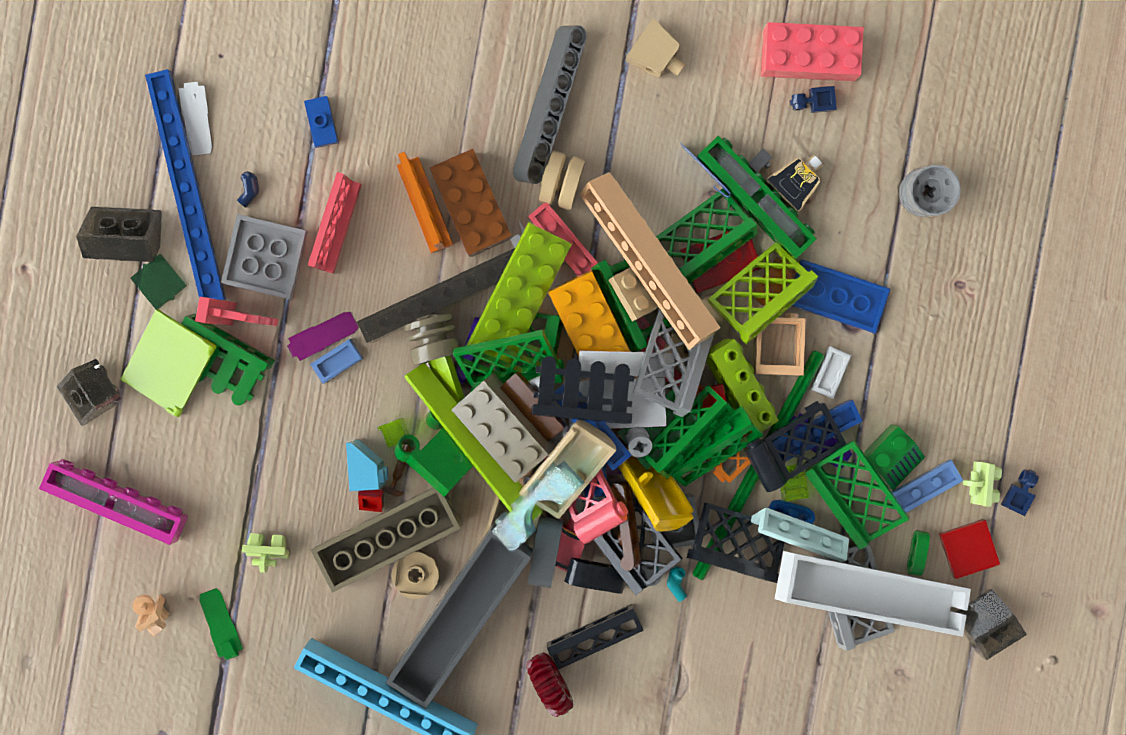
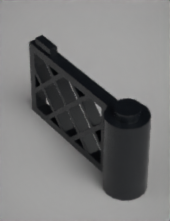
(766, 458)

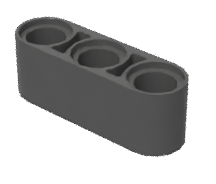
(545, 551)

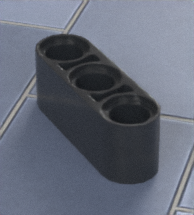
(594, 576)

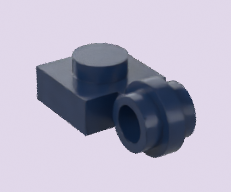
(821, 100)
(1018, 498)

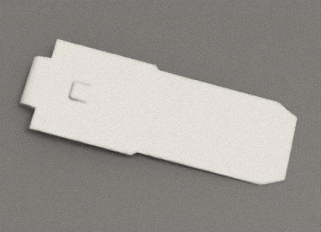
(196, 119)

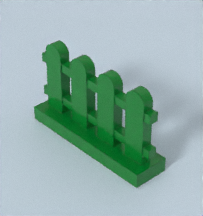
(237, 351)

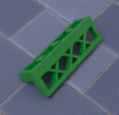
(728, 433)
(693, 438)

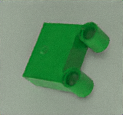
(439, 461)

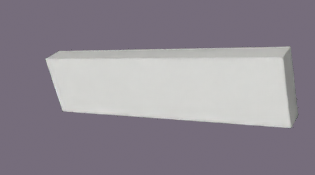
(632, 359)

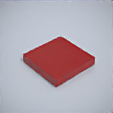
(969, 549)

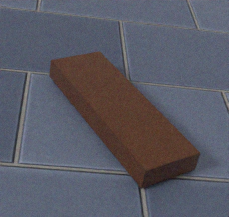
(521, 394)

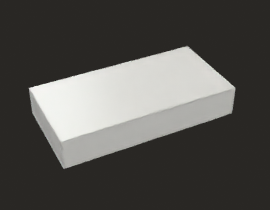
(830, 372)

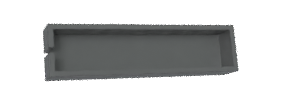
(458, 618)

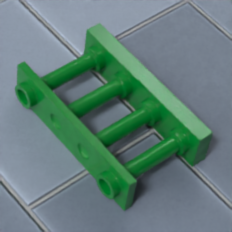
(633, 334)

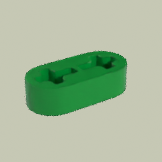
(918, 553)

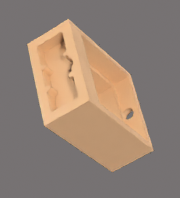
(799, 345)

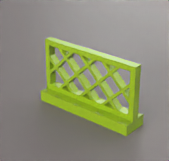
(779, 302)

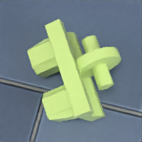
(982, 484)
(256, 549)

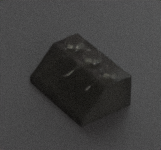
(120, 234)

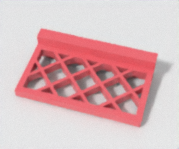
(334, 223)

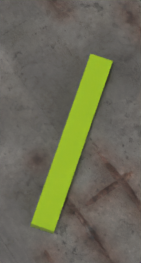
(441, 405)

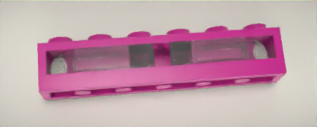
(113, 501)

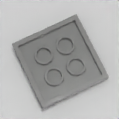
(264, 257)

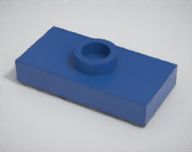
(321, 121)

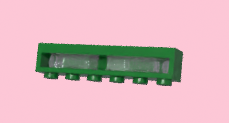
(756, 198)

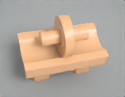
(150, 613)

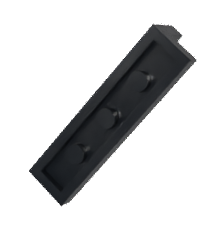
(592, 631)

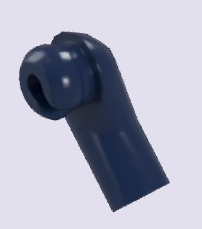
(251, 188)

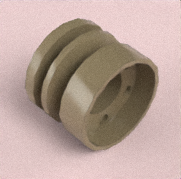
(431, 338)

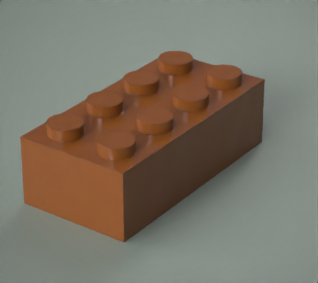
(471, 203)

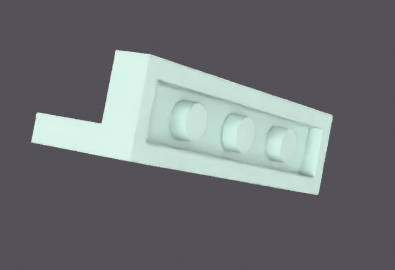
(801, 534)

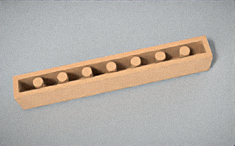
(649, 260)

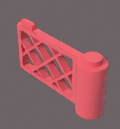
(600, 517)

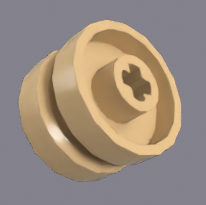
(558, 179)

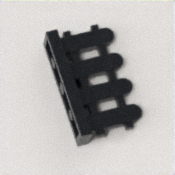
(595, 392)

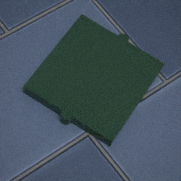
(158, 282)

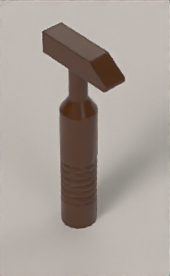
(397, 474)

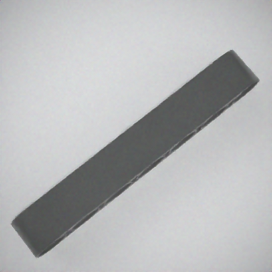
(549, 103)

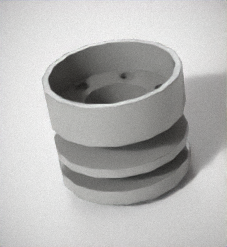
(942, 194)

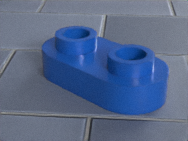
(794, 510)

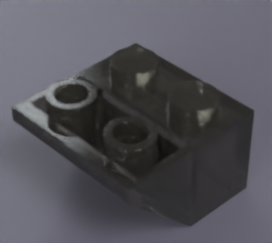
(991, 625)

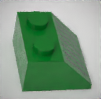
(894, 455)

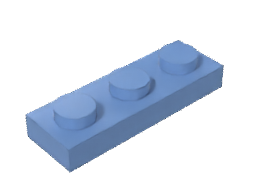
(927, 485)

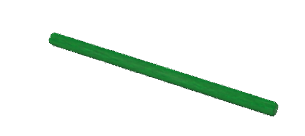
(751, 478)

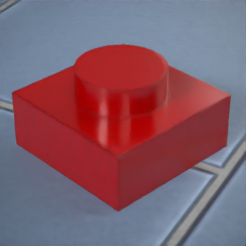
(371, 500)

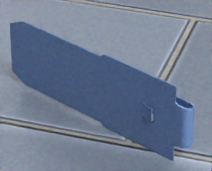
(708, 172)

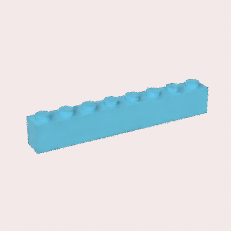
(371, 690)

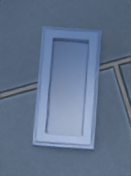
(336, 361)

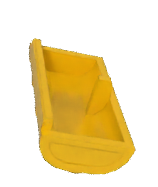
(658, 496)

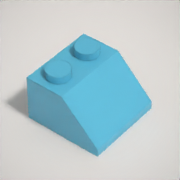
(365, 468)

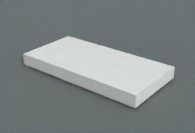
(645, 412)

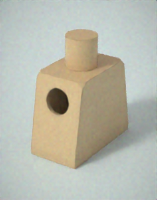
(655, 51)

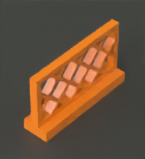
(424, 203)

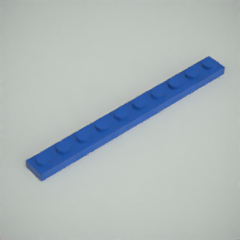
(185, 185)

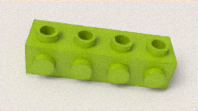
(739, 383)

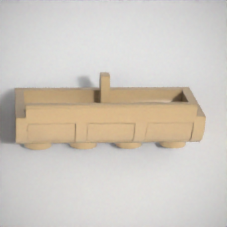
(585, 451)

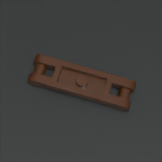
(628, 531)

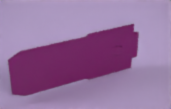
(320, 336)

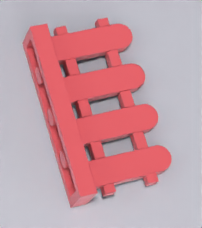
(223, 313)

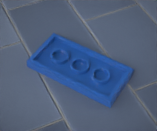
(843, 298)

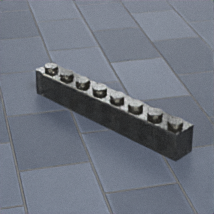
(434, 298)

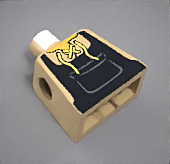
(796, 181)

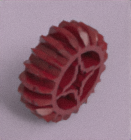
(549, 685)

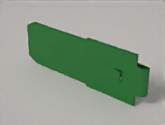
(220, 624)

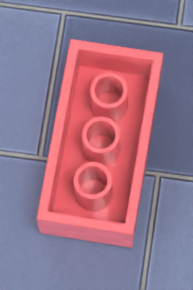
(812, 51)

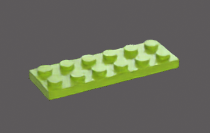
(521, 288)

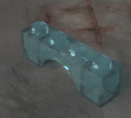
(557, 486)

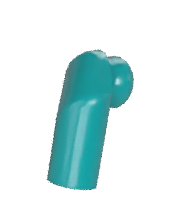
(674, 583)

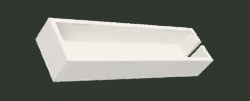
(871, 593)

